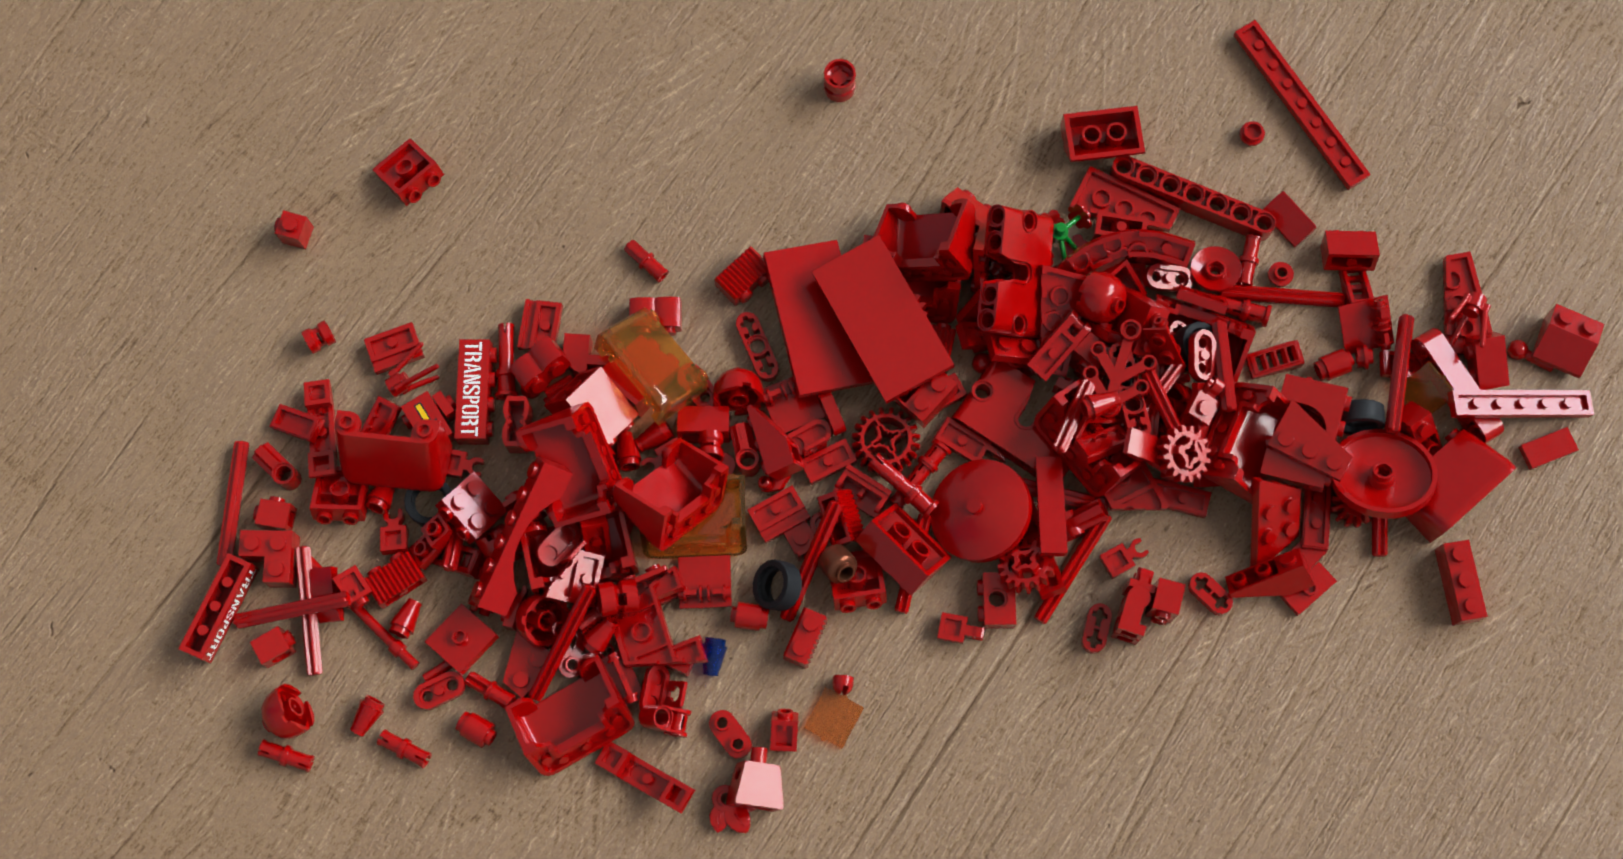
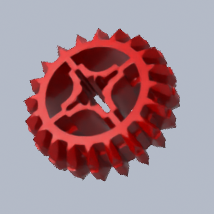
(877, 422)

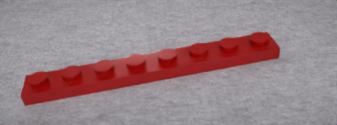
(1301, 105)

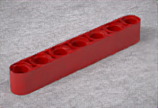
(1204, 195)

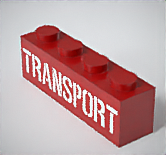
(474, 392)
(219, 608)

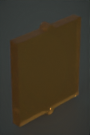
(1427, 388)
(834, 718)

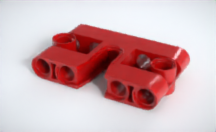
(1024, 243)
(998, 416)

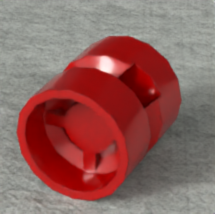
(839, 80)
(608, 593)

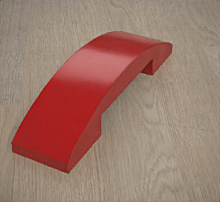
(1143, 447)
(323, 454)
(645, 777)

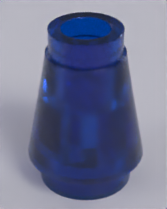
(715, 653)

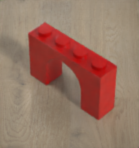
(1327, 403)

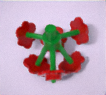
(1079, 216)

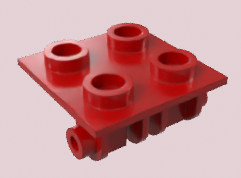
(1367, 324)
(789, 410)
(705, 582)

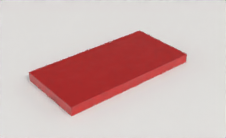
(883, 319)
(813, 337)

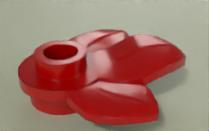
(723, 815)

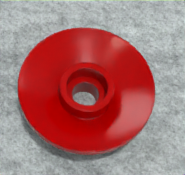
(1218, 260)

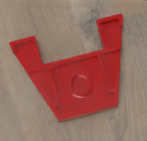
(645, 636)

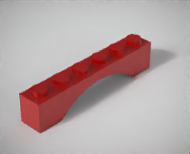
(543, 486)

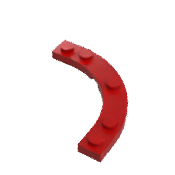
(1131, 244)

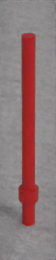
(396, 647)

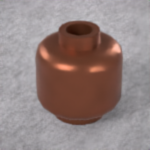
(837, 563)

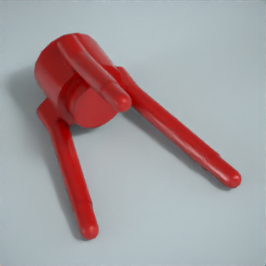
(1473, 306)
(401, 383)

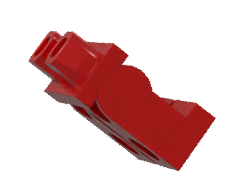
(1137, 597)

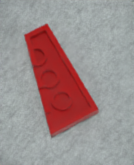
(1458, 279)

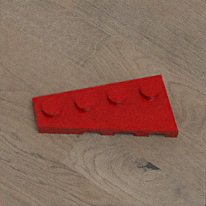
(1112, 195)
(1057, 299)

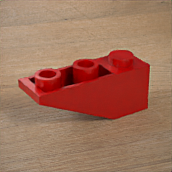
(778, 451)
(1274, 577)

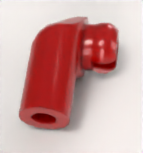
(769, 484)

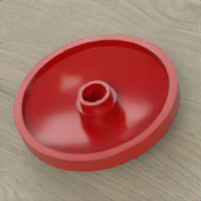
(1387, 474)
(981, 511)

